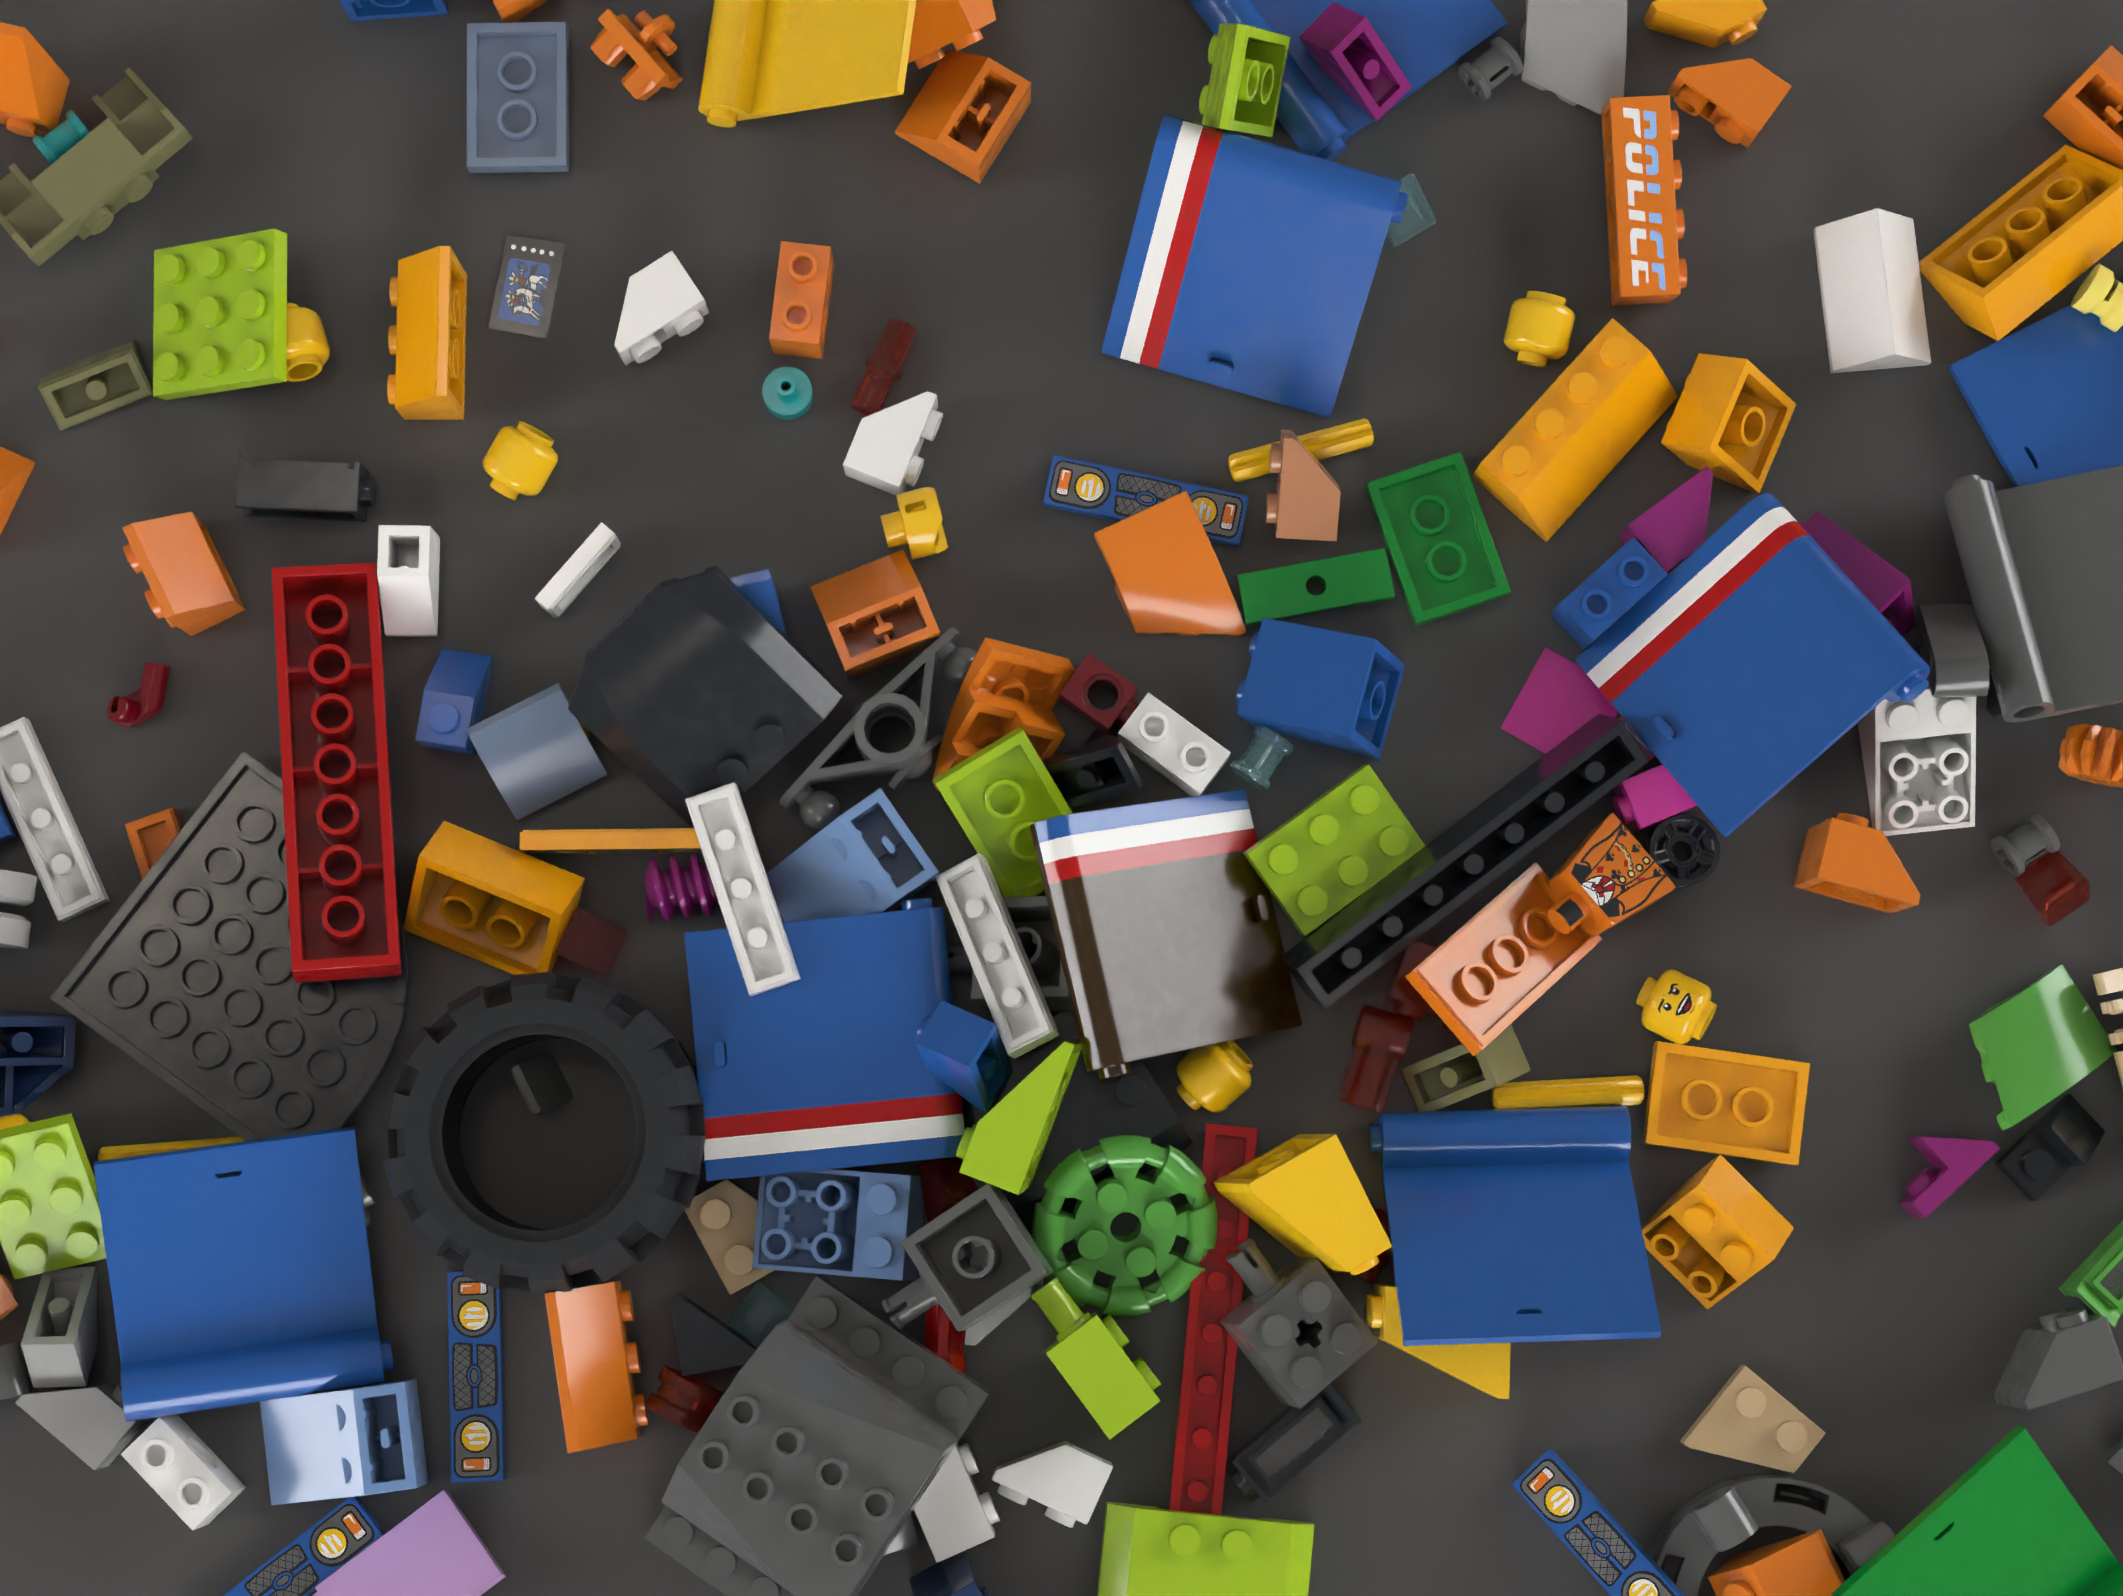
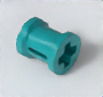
(62, 137)

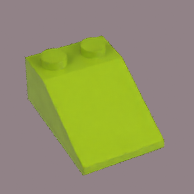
(1244, 79)
(1014, 1133)

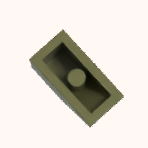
(1459, 1075)

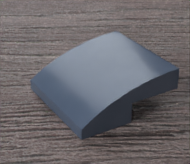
(536, 752)

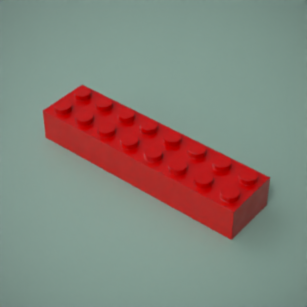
(335, 773)

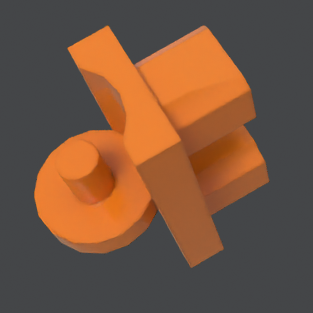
(623, 37)

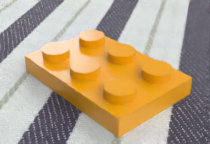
(1726, 1103)

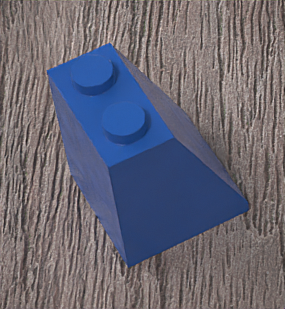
(1321, 687)

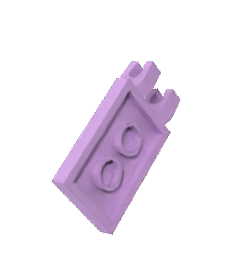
(423, 1555)

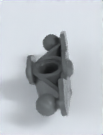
(821, 807)

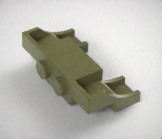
(94, 176)

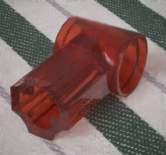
(1378, 1045)

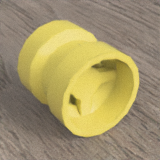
(2101, 296)

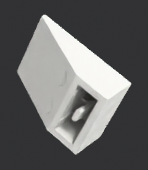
(1920, 763)

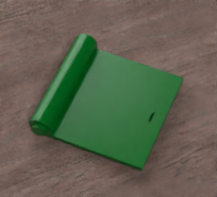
(1996, 1533)

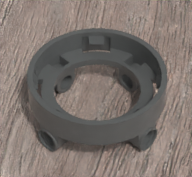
(1740, 1505)

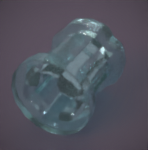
(1261, 757)

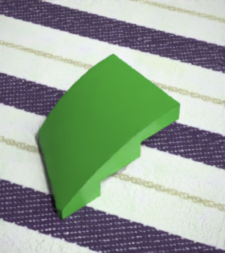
(2039, 1044)

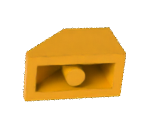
(1706, 20)

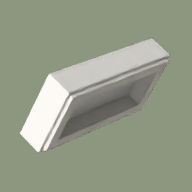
(578, 571)

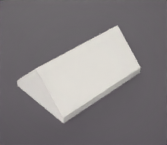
(1871, 292)

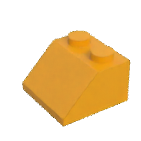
(1729, 420)

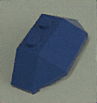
(33, 1055)

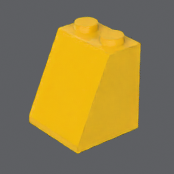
(1310, 1202)
(1478, 1365)

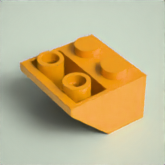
(1715, 1232)

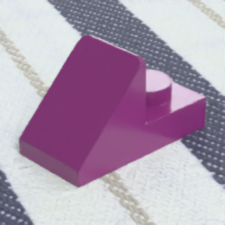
(1953, 1164)

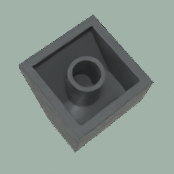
(2060, 1360)

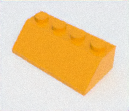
(2030, 242)
(1577, 431)

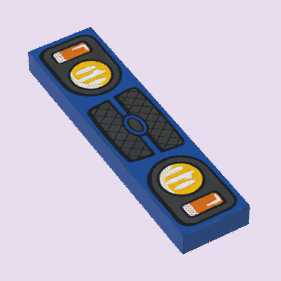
(1120, 493)
(476, 1380)
(1591, 1530)
(314, 1553)

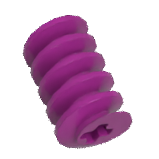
(678, 888)

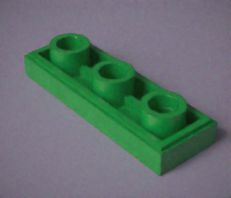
(1345, 581)

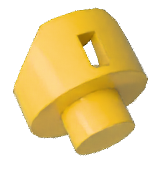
(916, 523)

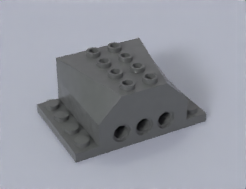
(814, 1454)

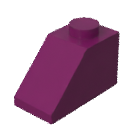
(1355, 59)
(1676, 523)

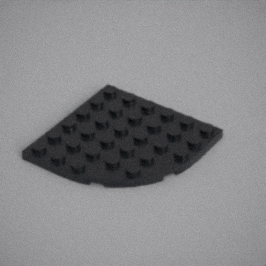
(204, 983)

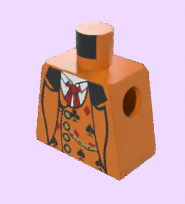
(1605, 880)

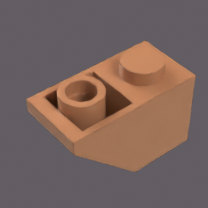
(1305, 496)

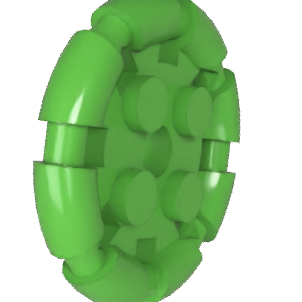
(1131, 1254)

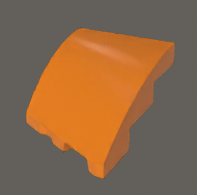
(1169, 572)
(1001, 692)

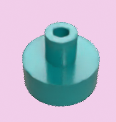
(789, 403)

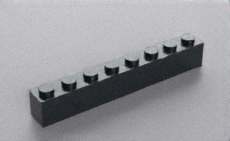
(1464, 859)

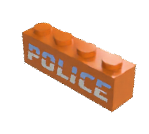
(1642, 200)

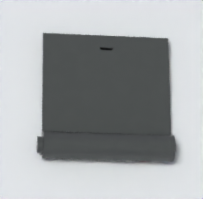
(2046, 588)

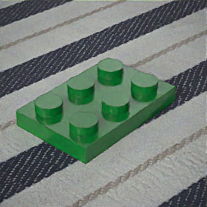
(1437, 539)

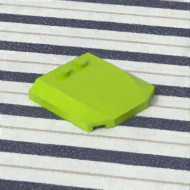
(1201, 1554)

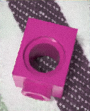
(1650, 799)

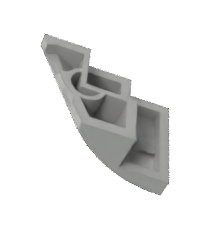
(1575, 49)

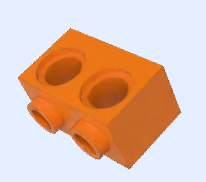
(801, 300)

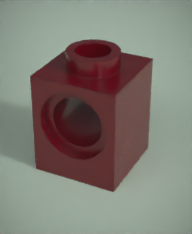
(1093, 674)

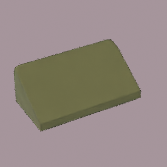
(95, 385)

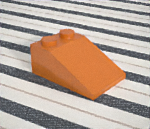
(30, 84)

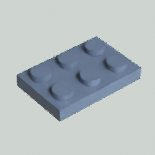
(517, 97)

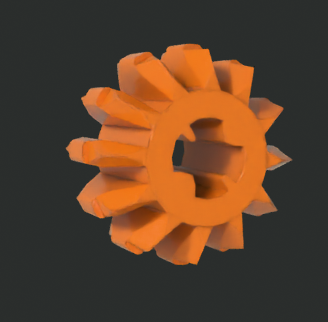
(2093, 754)

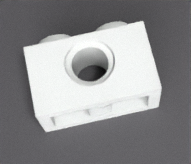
(1173, 746)
(183, 1471)

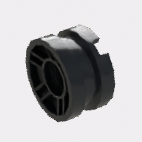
(1702, 849)

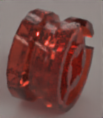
(683, 1399)

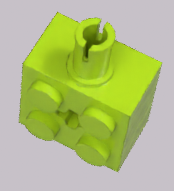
(1094, 1363)

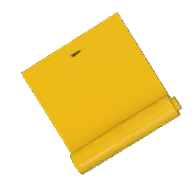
(802, 55)

